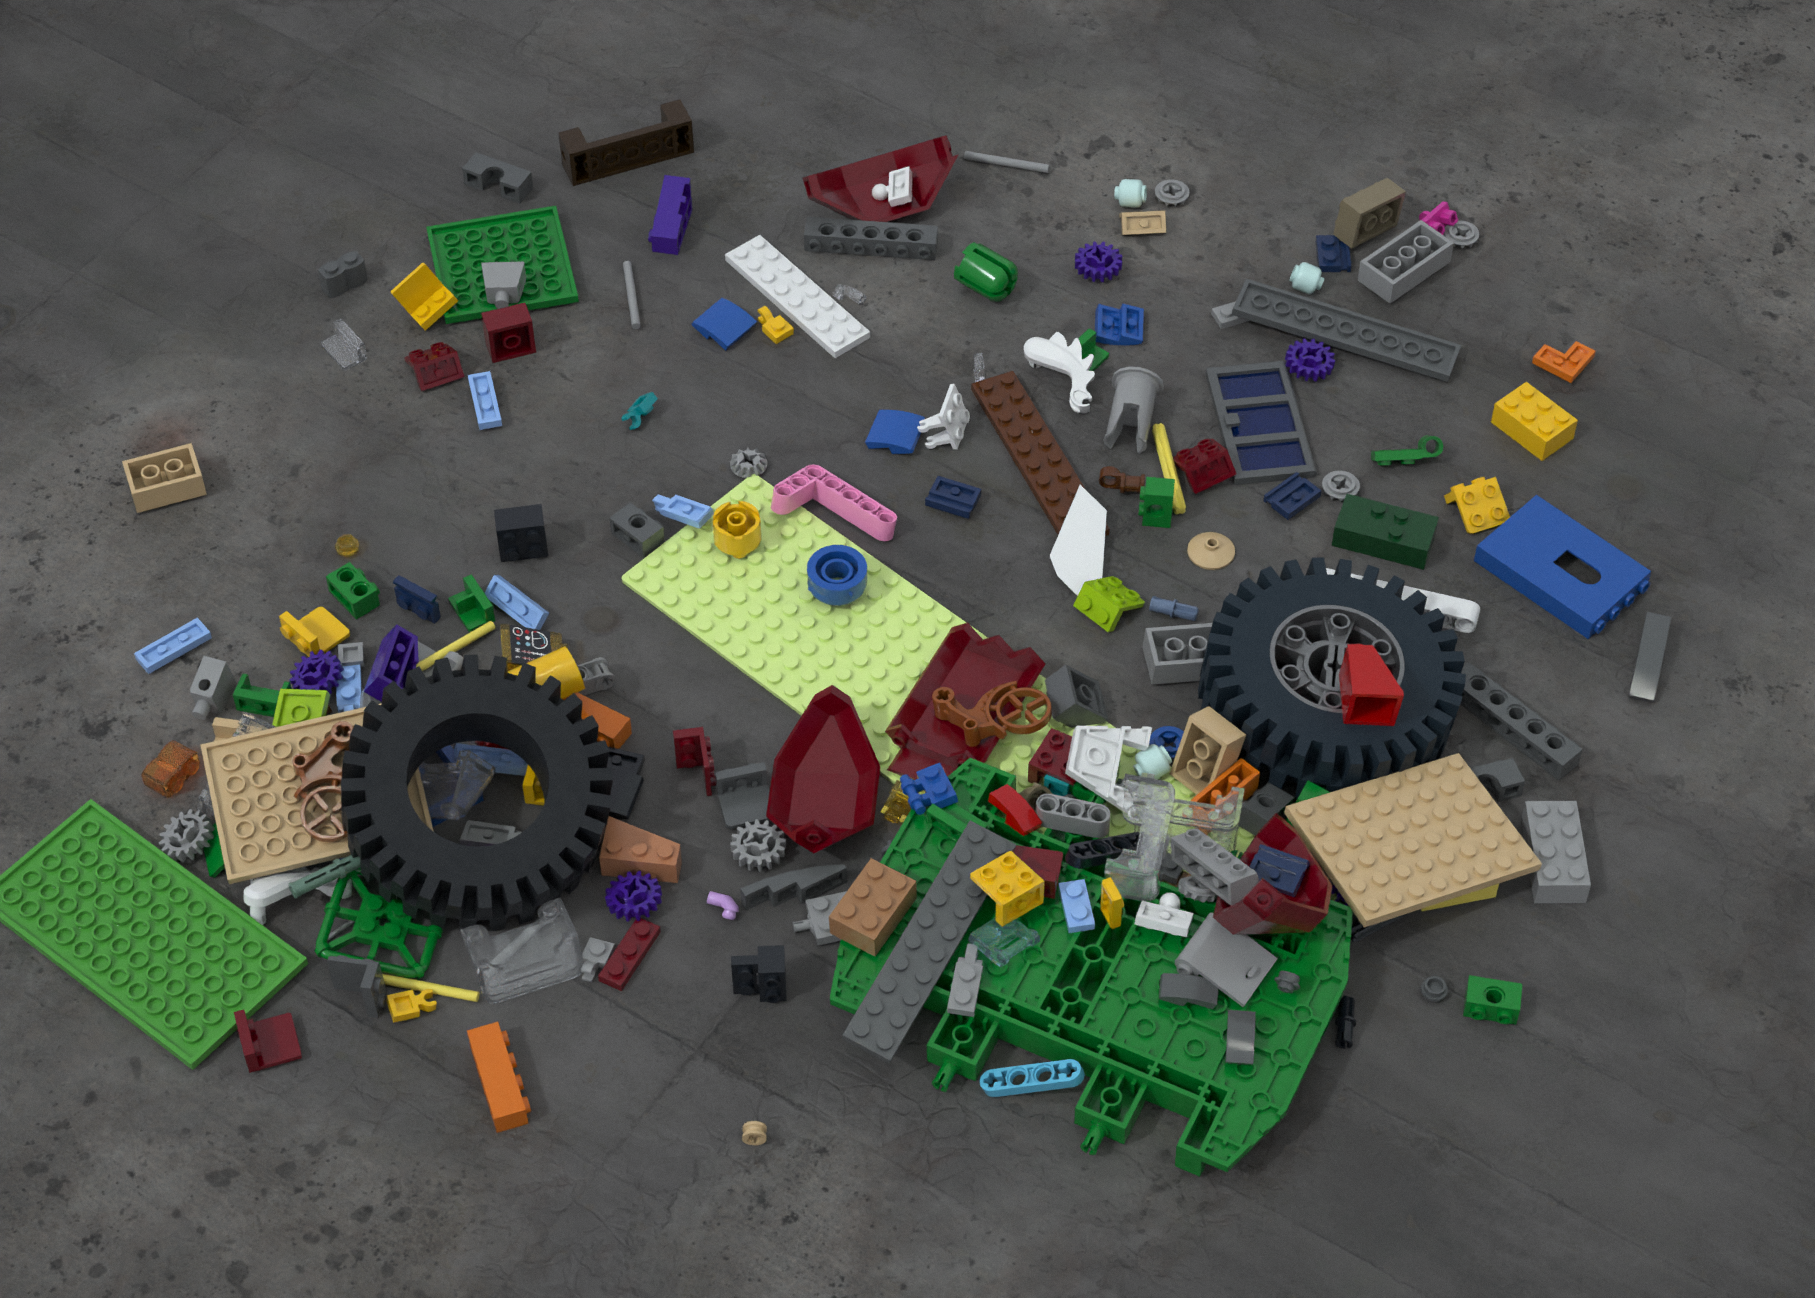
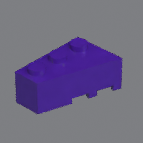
(671, 215)
(394, 659)

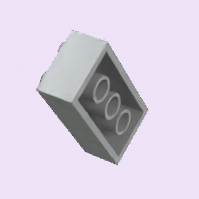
(1405, 261)
(1175, 652)
(1556, 839)

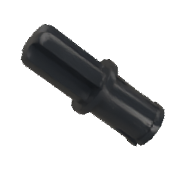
(1345, 1022)

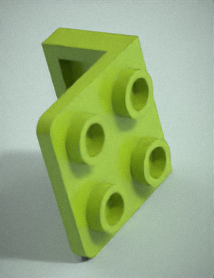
(1105, 601)

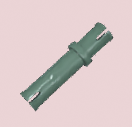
(337, 869)

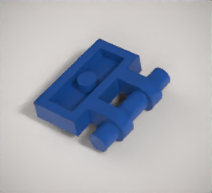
(936, 787)

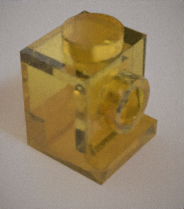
(893, 812)

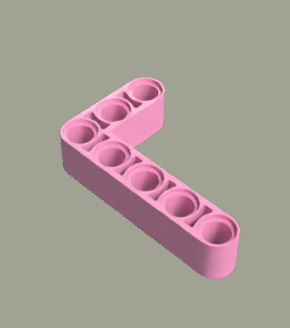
(838, 496)

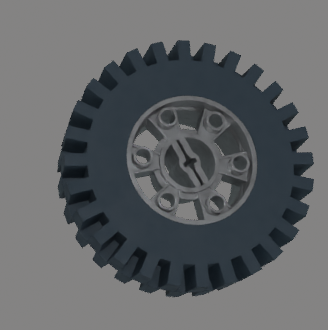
(1307, 622)

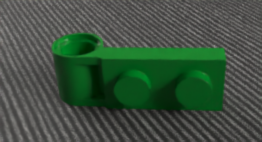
(1408, 456)

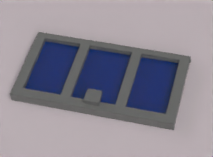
(1260, 422)

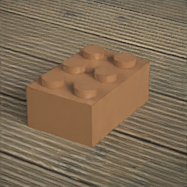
(872, 907)

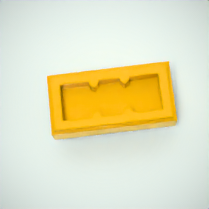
(1111, 903)

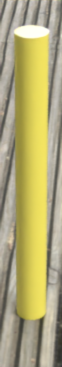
(457, 645)
(438, 989)

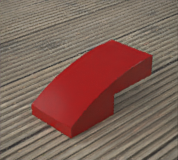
(1017, 810)

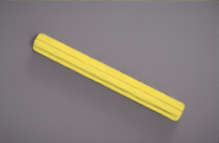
(1168, 466)

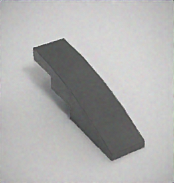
(1649, 657)
(800, 883)

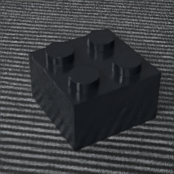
(521, 533)

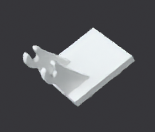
(952, 417)

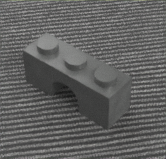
(484, 170)
(1501, 778)

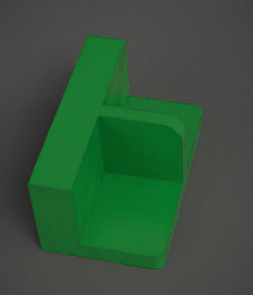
(472, 605)

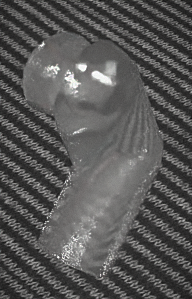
(851, 292)

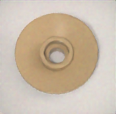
(1211, 551)

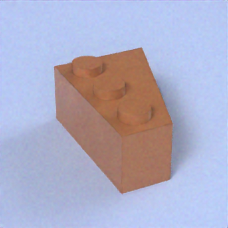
(636, 850)

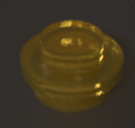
(347, 545)

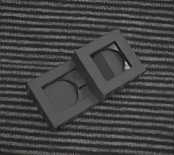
(1187, 988)
(1240, 1037)

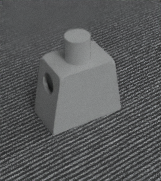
(503, 282)
(211, 687)

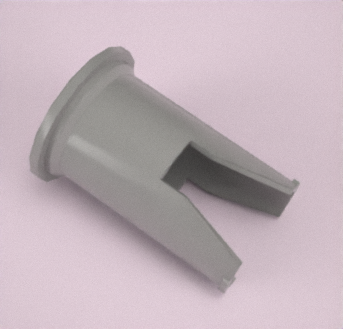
(1133, 404)

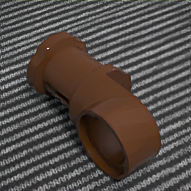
(1121, 481)

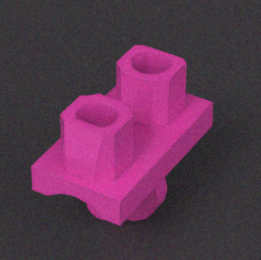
(1439, 217)

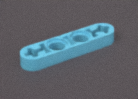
(1031, 1081)

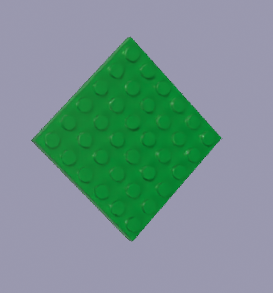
(512, 237)

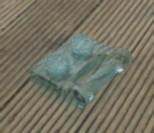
(993, 936)

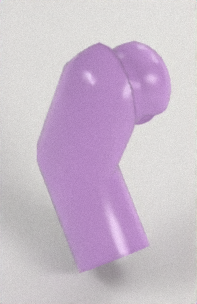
(724, 901)

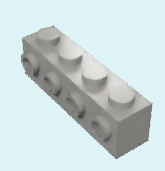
(1213, 865)

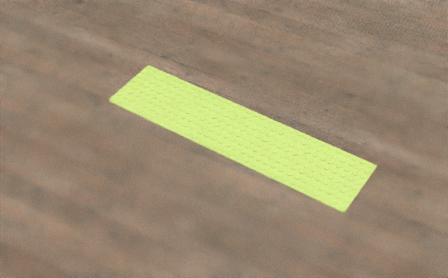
(794, 646)

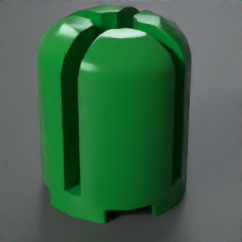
(986, 272)

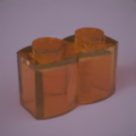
(170, 769)

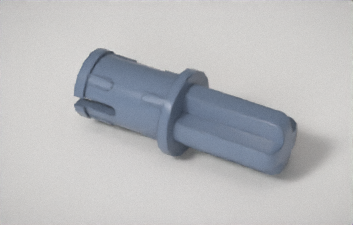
(1173, 608)

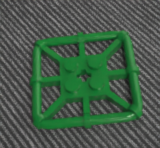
(370, 932)

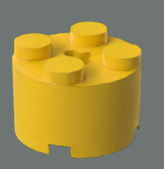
(737, 528)

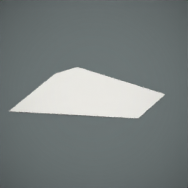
(1080, 543)

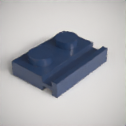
(1332, 254)
(1292, 496)
(953, 497)
(416, 599)
(1280, 869)

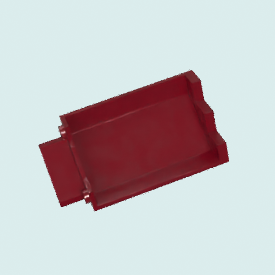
(970, 669)

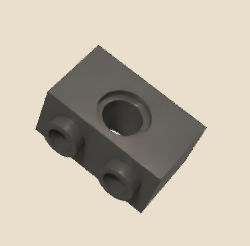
(637, 530)
(1263, 807)

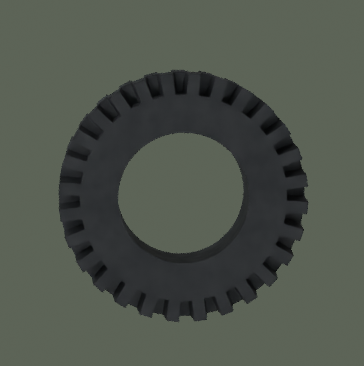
(490, 708)

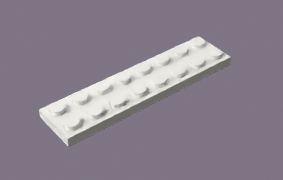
(797, 296)

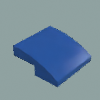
(724, 323)
(1120, 325)
(894, 431)

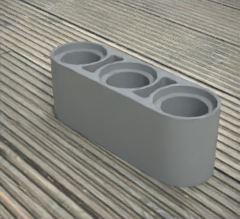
(1073, 815)

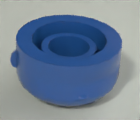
(837, 562)

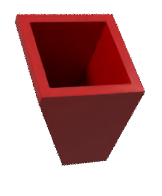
(1368, 688)

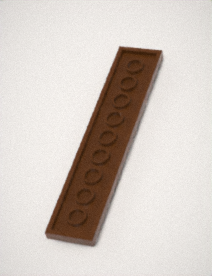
(1030, 444)

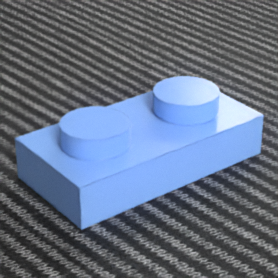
(1076, 906)

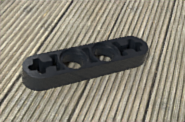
(1084, 853)

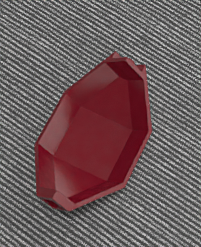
(850, 186)
(824, 775)
(1264, 907)

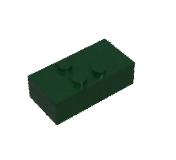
(1385, 531)

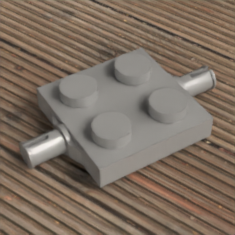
(818, 917)

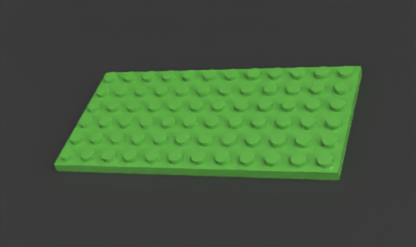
(144, 933)

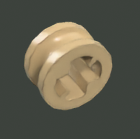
(754, 1133)

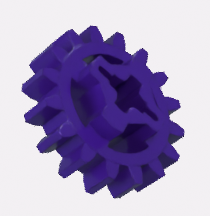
(1098, 261)
(1309, 360)
(317, 672)
(633, 896)

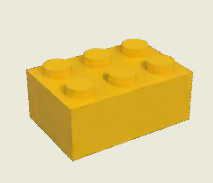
(1534, 421)

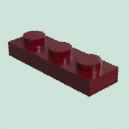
(629, 954)

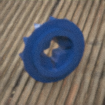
(1167, 734)

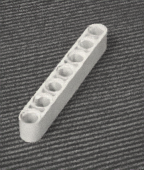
(1459, 613)

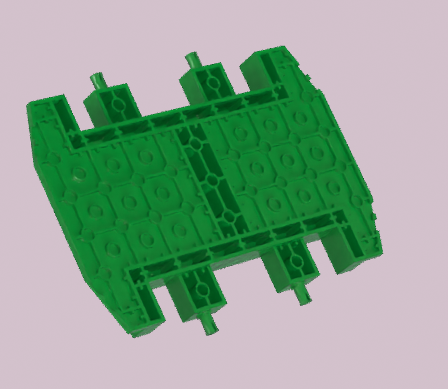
(1100, 1004)

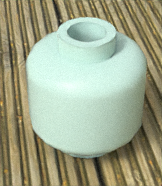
(1131, 193)
(1306, 278)
(1153, 761)

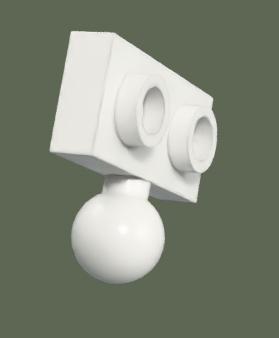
(899, 188)
(1165, 916)

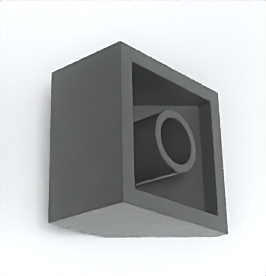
(1075, 698)

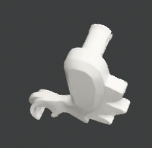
(1064, 359)
(274, 887)

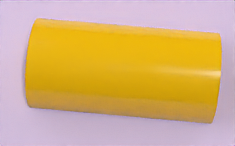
(560, 666)

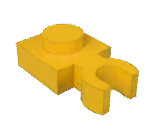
(408, 1006)

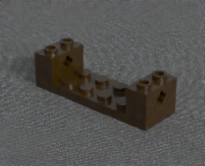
(628, 150)

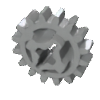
(186, 835)
(756, 845)

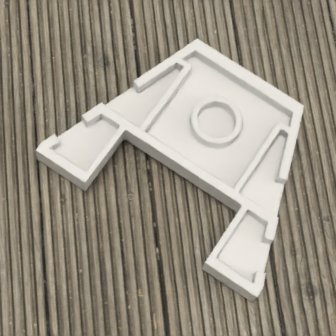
(1096, 757)

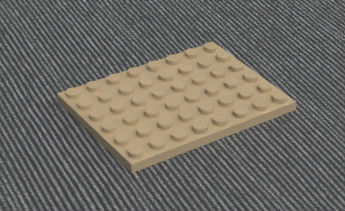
(255, 801)
(1412, 839)

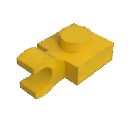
(775, 328)

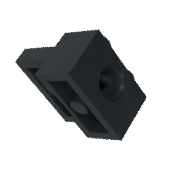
(770, 970)

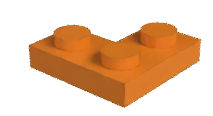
(1563, 365)

